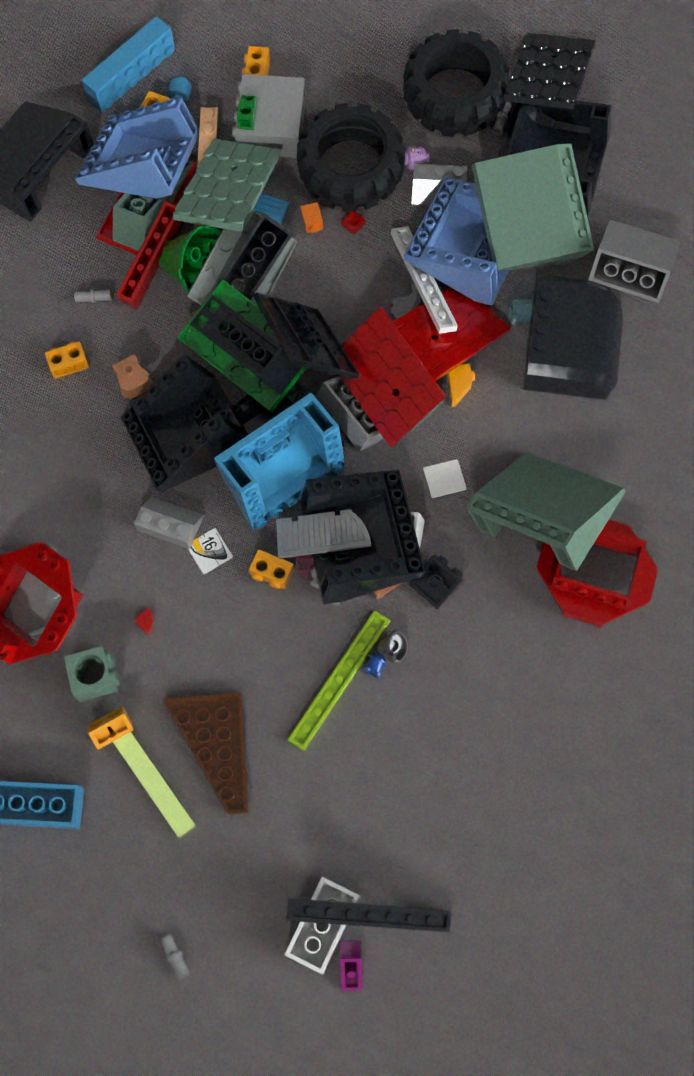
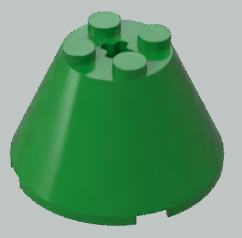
(187, 253)

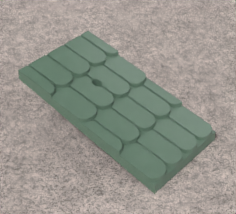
(227, 185)

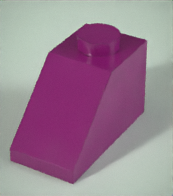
(351, 965)

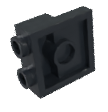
(438, 582)

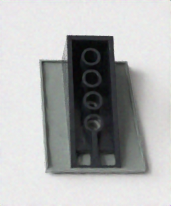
(245, 259)

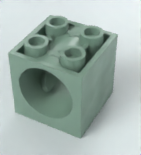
(77, 664)

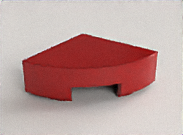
(145, 621)

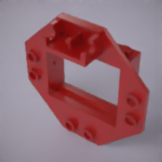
(54, 572)
(594, 603)

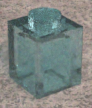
(521, 311)

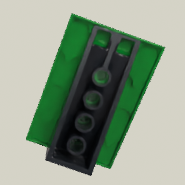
(241, 346)

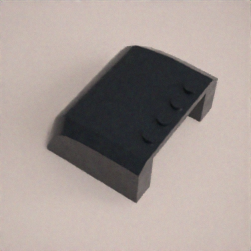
(584, 127)
(574, 338)

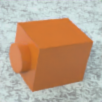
(311, 217)

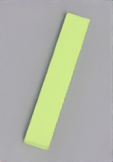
(154, 784)

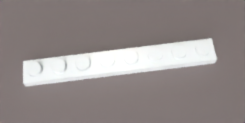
(426, 286)

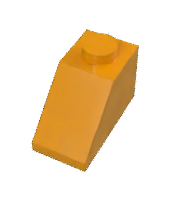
(460, 382)

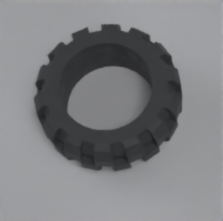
(460, 52)

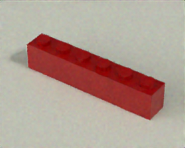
(147, 260)

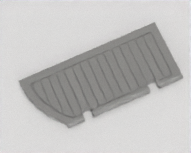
(321, 534)

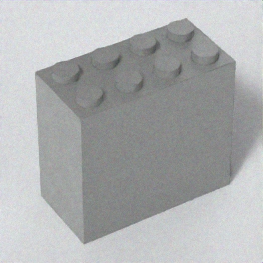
(278, 112)
(634, 261)

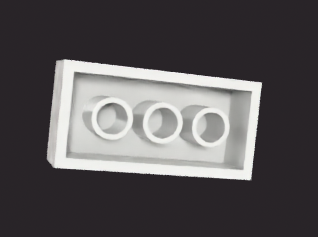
(316, 942)

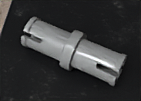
(501, 120)
(93, 295)
(174, 956)

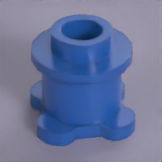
(375, 665)

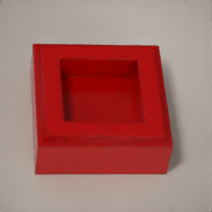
(353, 222)

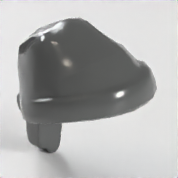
(393, 647)

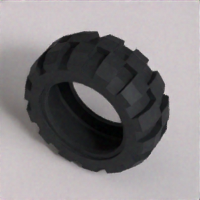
(350, 124)

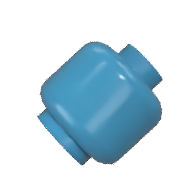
(179, 88)

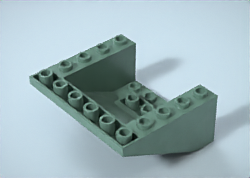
(533, 208)
(548, 505)

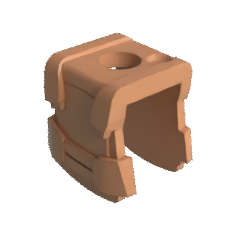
(131, 377)

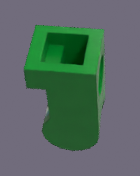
(246, 112)

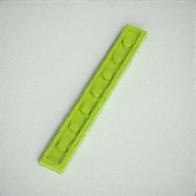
(338, 681)

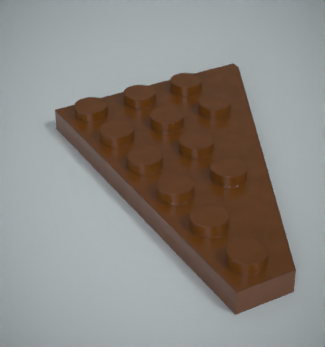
(216, 737)

